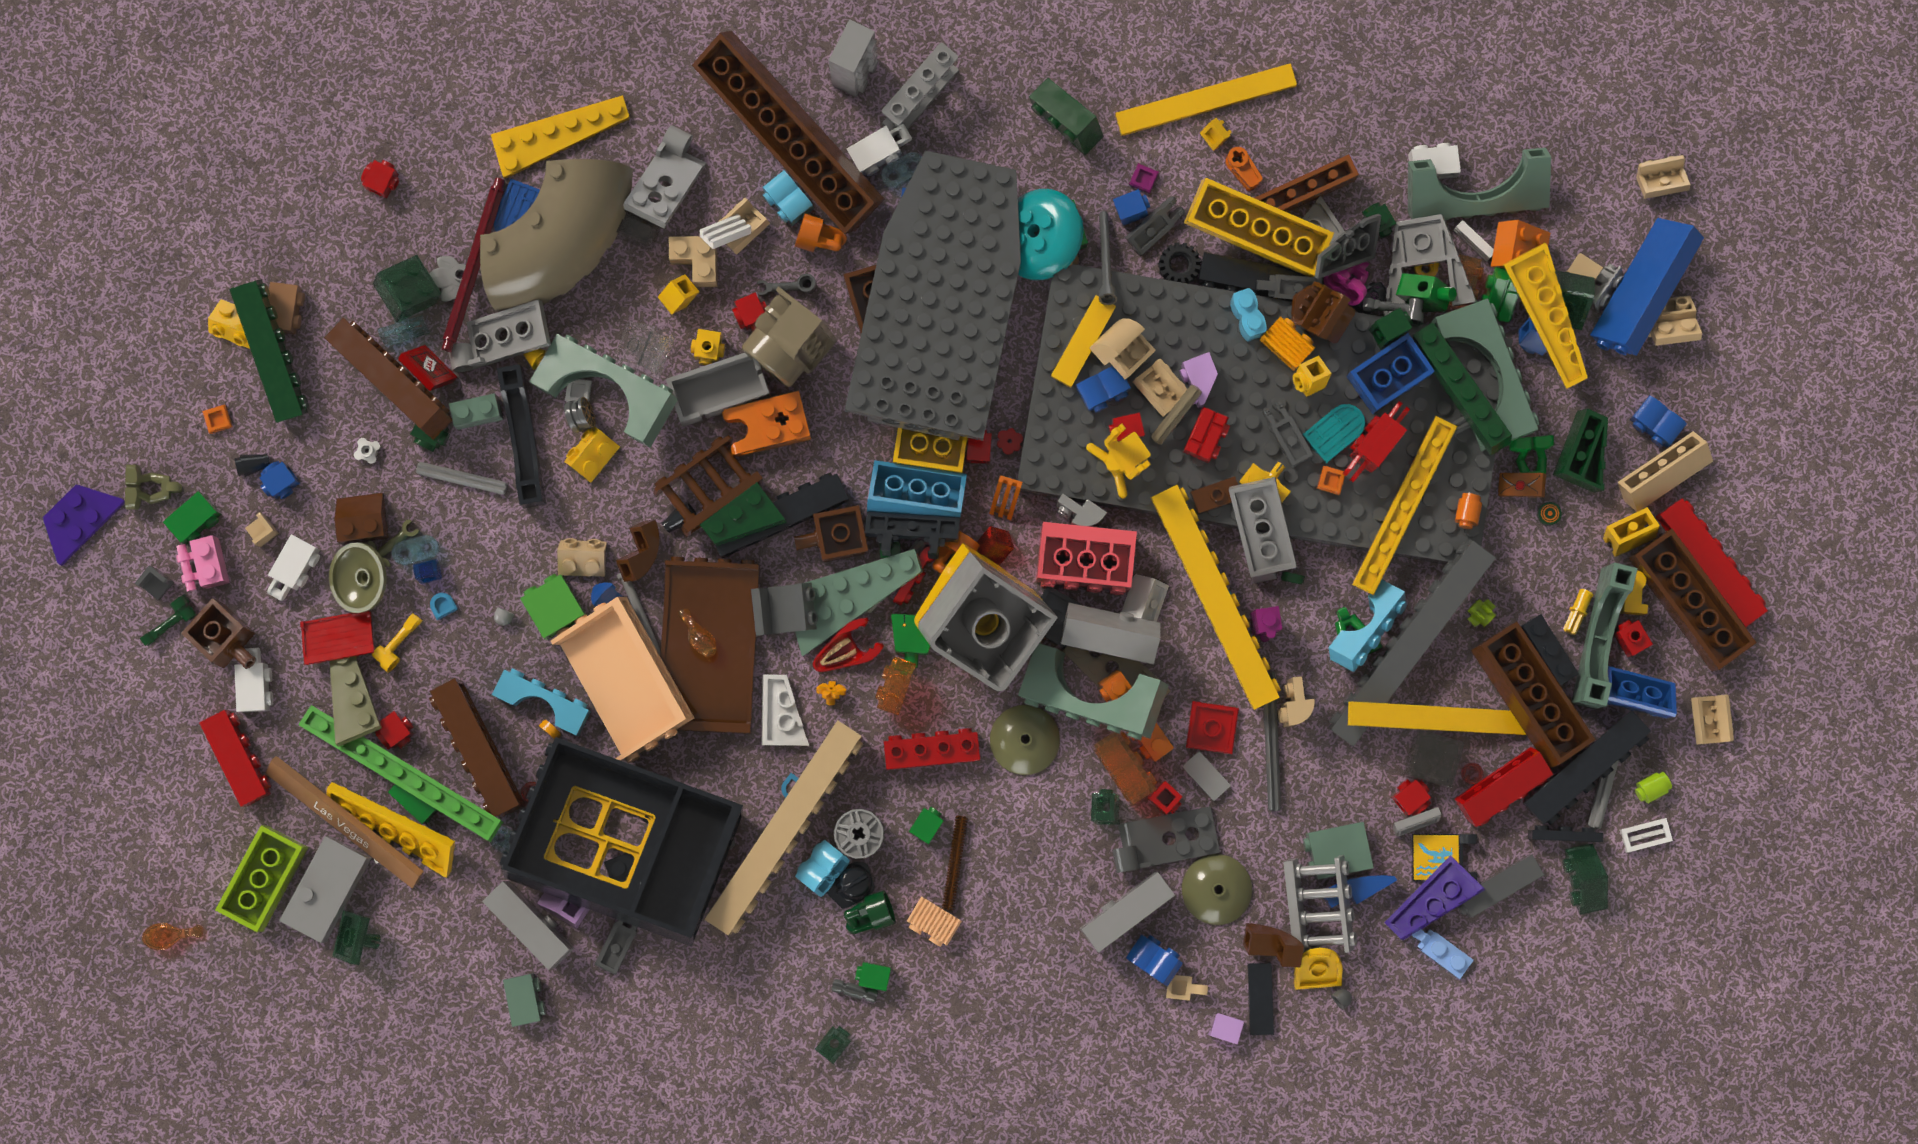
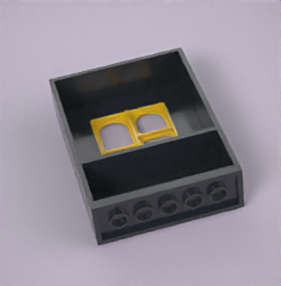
(671, 867)

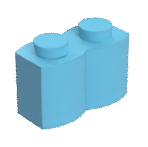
(787, 198)
(1245, 309)
(822, 868)

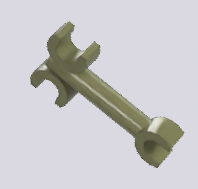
(401, 536)

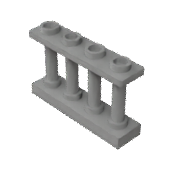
(921, 88)
(1297, 895)

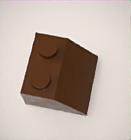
(361, 519)

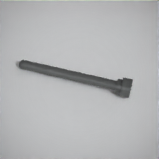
(1108, 292)

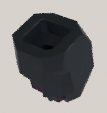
(1376, 291)

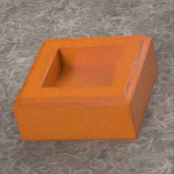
(217, 419)
(1331, 480)

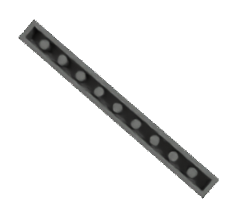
(1415, 635)

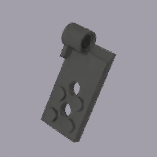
(1144, 843)

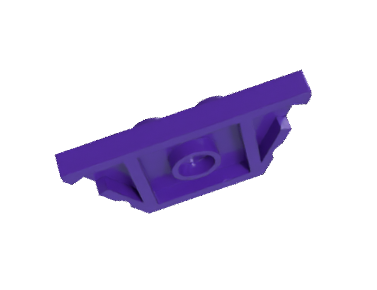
(78, 519)

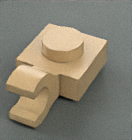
(1182, 987)

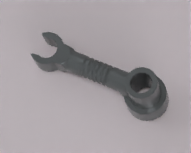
(799, 285)
(1414, 308)

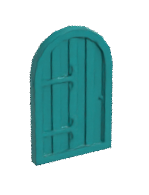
(1335, 431)

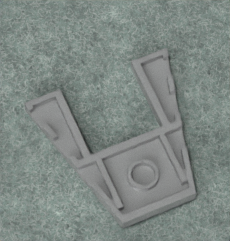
(1424, 243)

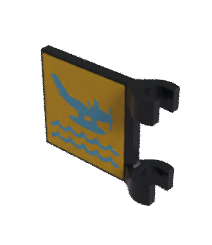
(1433, 849)

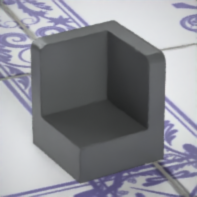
(154, 582)

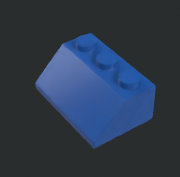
(1642, 693)

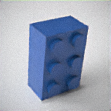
(1390, 373)

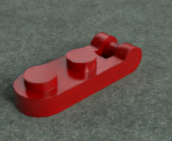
(905, 594)

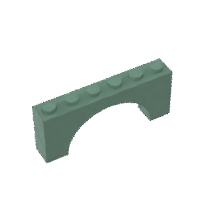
(1524, 190)
(1479, 328)
(569, 362)
(1592, 682)
(1133, 712)

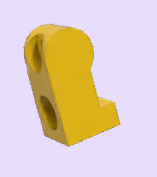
(1633, 603)

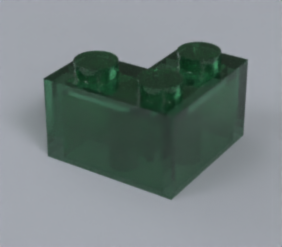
(1586, 879)

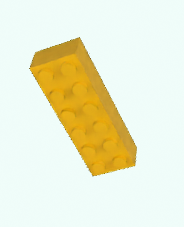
(1257, 227)

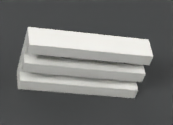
(725, 231)
(1474, 240)
(1626, 840)

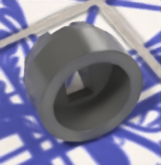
(1342, 998)

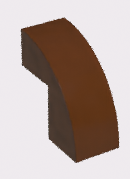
(640, 561)
(1273, 942)

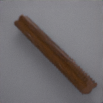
(954, 862)

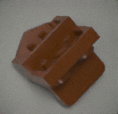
(1322, 311)

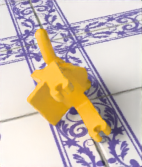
(1122, 457)

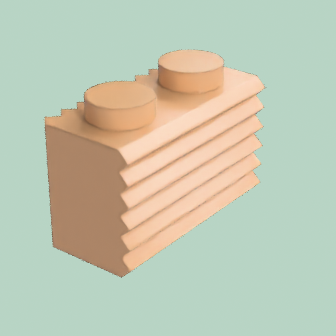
(933, 921)

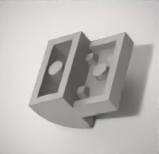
(1085, 515)

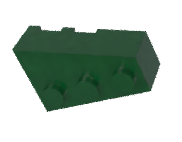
(1066, 115)
(1584, 451)
(743, 516)

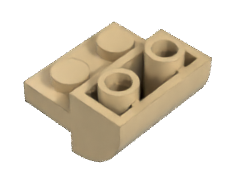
(1676, 323)
(1123, 347)
(1298, 708)

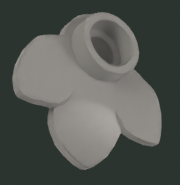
(446, 277)

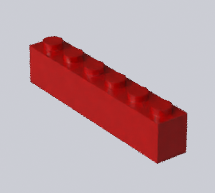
(1713, 561)

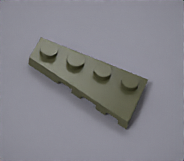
(351, 701)

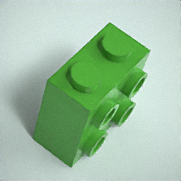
(552, 605)

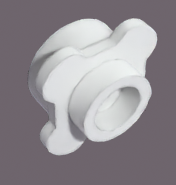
(373, 450)

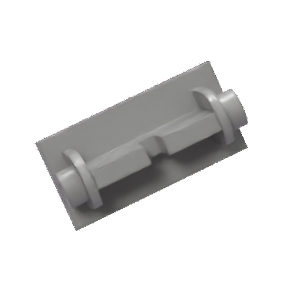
(1610, 279)

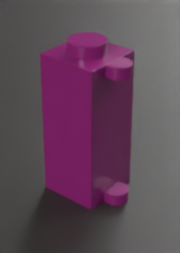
(1266, 622)

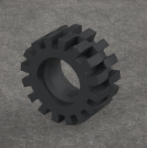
(1184, 251)

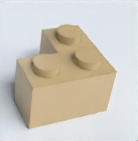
(695, 252)

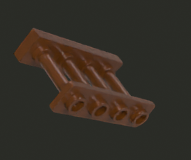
(692, 521)

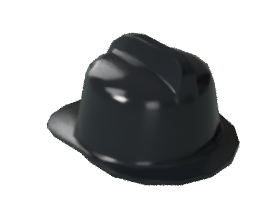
(852, 885)

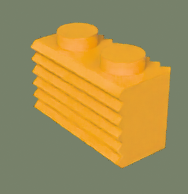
(1287, 343)

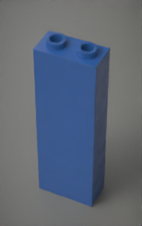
(1646, 286)

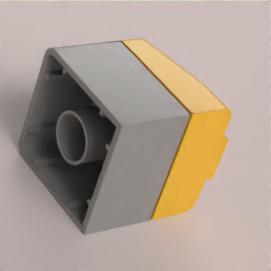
(983, 618)

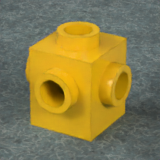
(708, 339)

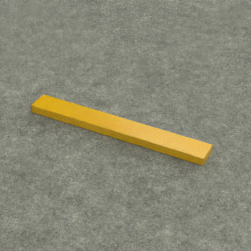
(1205, 99)
(1404, 505)
(1433, 718)

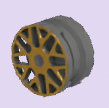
(579, 415)

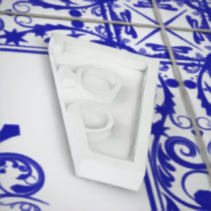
(779, 714)

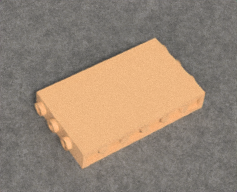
(624, 677)

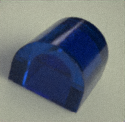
(427, 571)

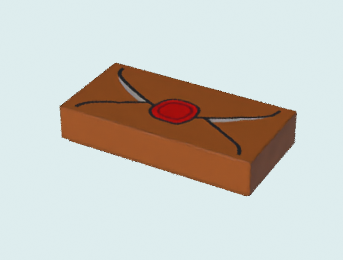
(1522, 485)

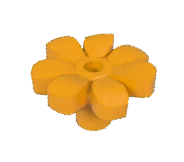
(831, 691)

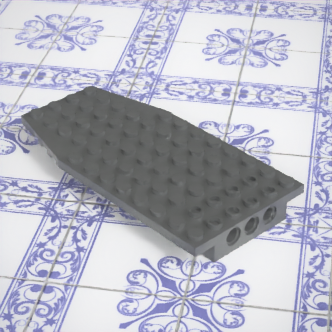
(940, 301)

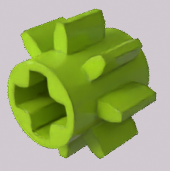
(1481, 612)

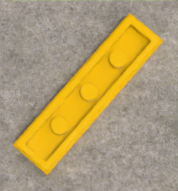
(1083, 338)

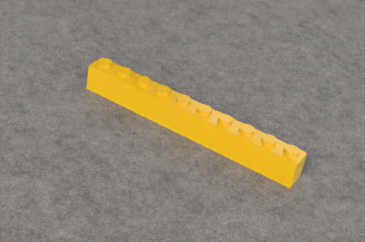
(1215, 597)

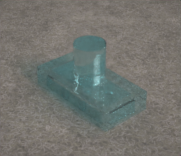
(403, 330)

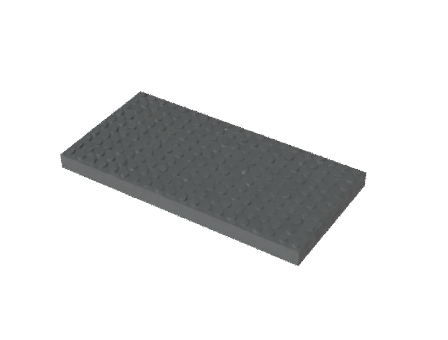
(1196, 320)

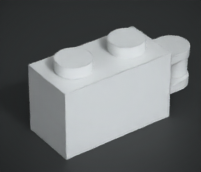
(878, 149)
(292, 566)
(253, 685)

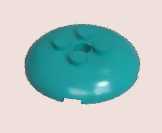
(1058, 236)

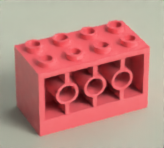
(1088, 542)

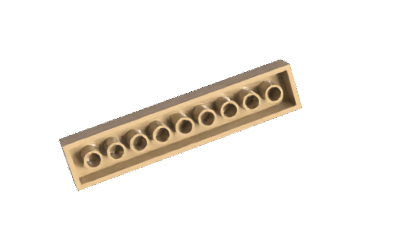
(784, 828)

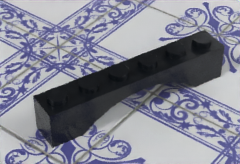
(523, 441)

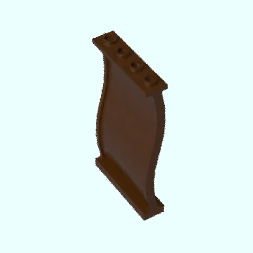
(721, 601)

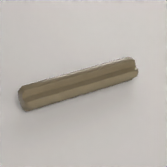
(1176, 414)

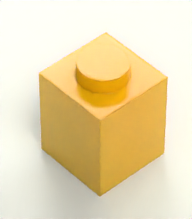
(678, 294)

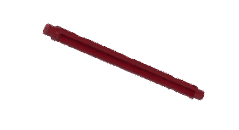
(472, 266)

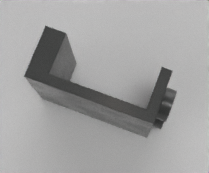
(784, 609)

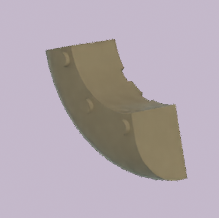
(558, 235)

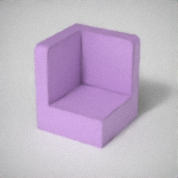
(1226, 1028)

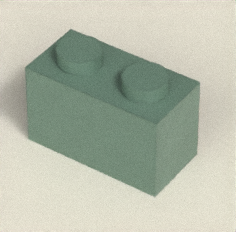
(476, 411)
(524, 999)

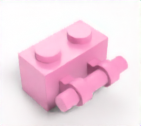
(208, 563)

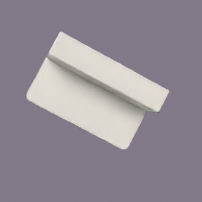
(1145, 597)

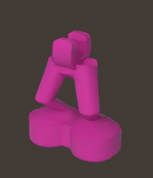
(1352, 288)

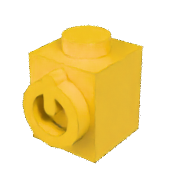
(1311, 376)

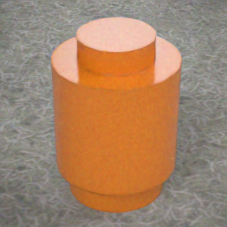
(1468, 510)

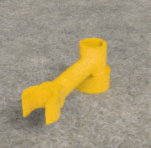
(386, 655)

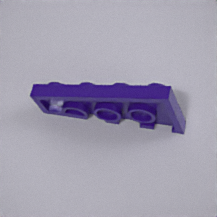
(1437, 896)

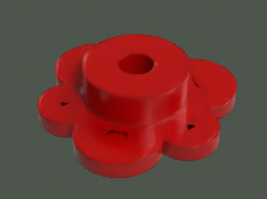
(1004, 436)

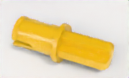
(1578, 611)

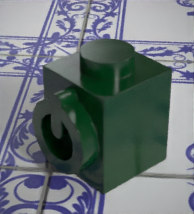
(1387, 221)
(428, 443)

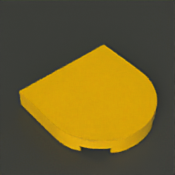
(1318, 969)

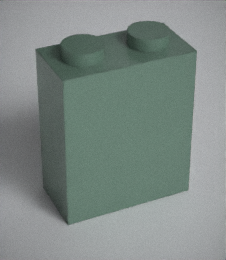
(1341, 840)

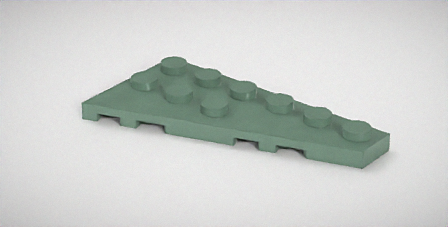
(854, 592)

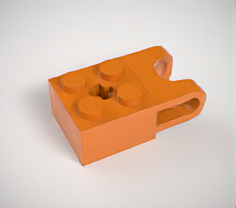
(763, 429)

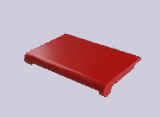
(337, 637)

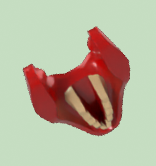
(843, 651)

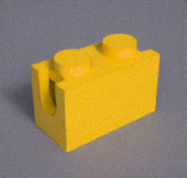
(1631, 532)

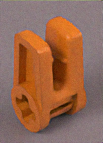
(1244, 171)

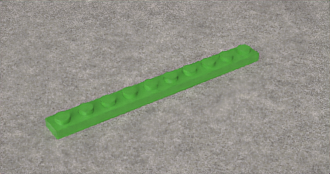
(405, 776)

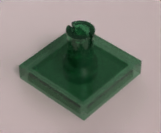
(353, 937)

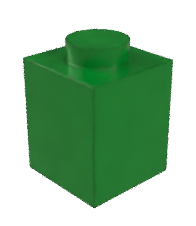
(927, 824)
(873, 976)

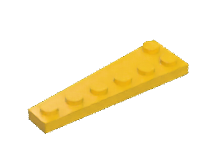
(541, 139)
(1543, 300)
(415, 838)

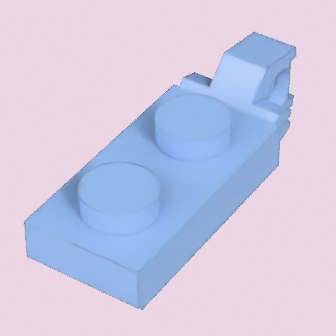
(1443, 952)

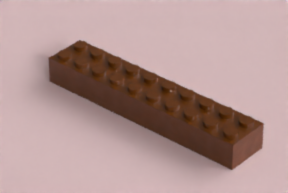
(788, 132)

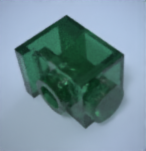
(1098, 814)
(825, 1048)

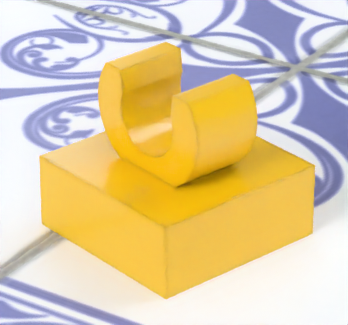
(1215, 133)

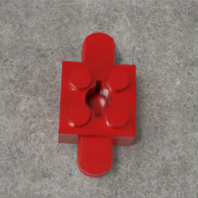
(1380, 439)

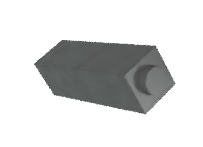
(1503, 885)

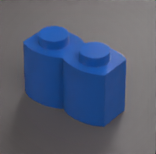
(1103, 388)
(1658, 422)
(1155, 960)

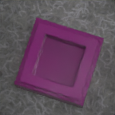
(1143, 178)

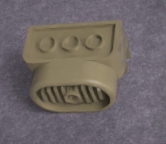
(788, 339)

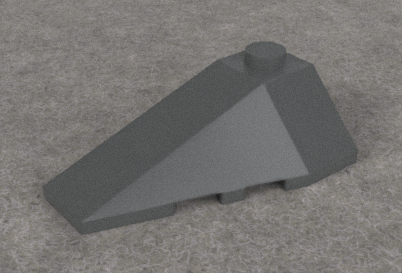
(1350, 248)

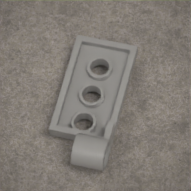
(470, 356)

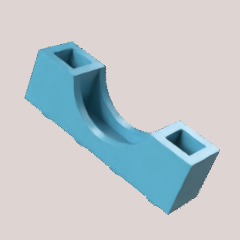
(1352, 647)
(568, 714)

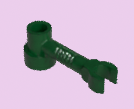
(182, 610)

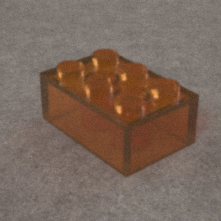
(1125, 767)

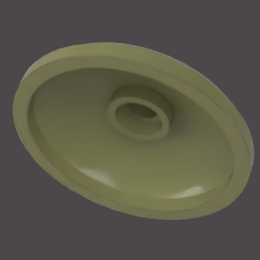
(357, 577)
(1007, 743)
(1199, 889)

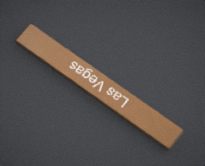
(344, 822)

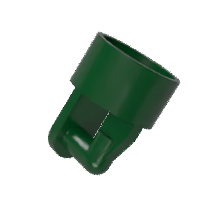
(872, 913)

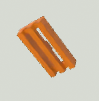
(1001, 510)

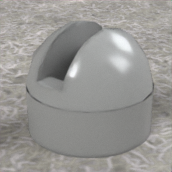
(503, 617)

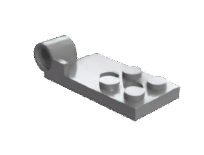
(669, 166)
(1265, 551)

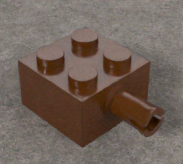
(837, 534)
(220, 635)

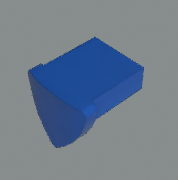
(603, 593)

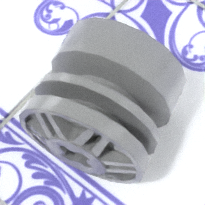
(872, 829)

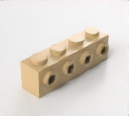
(1665, 471)

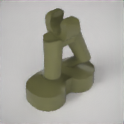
(133, 491)

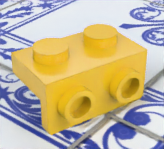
(226, 324)
(591, 453)

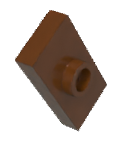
(1213, 495)

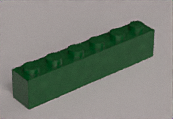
(269, 350)
(1463, 389)

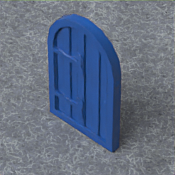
(514, 203)

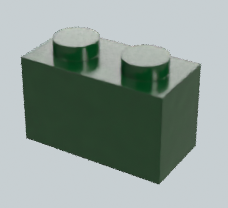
(1391, 327)

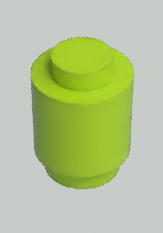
(1653, 787)

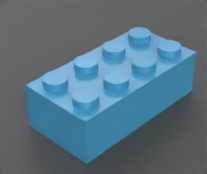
(915, 490)

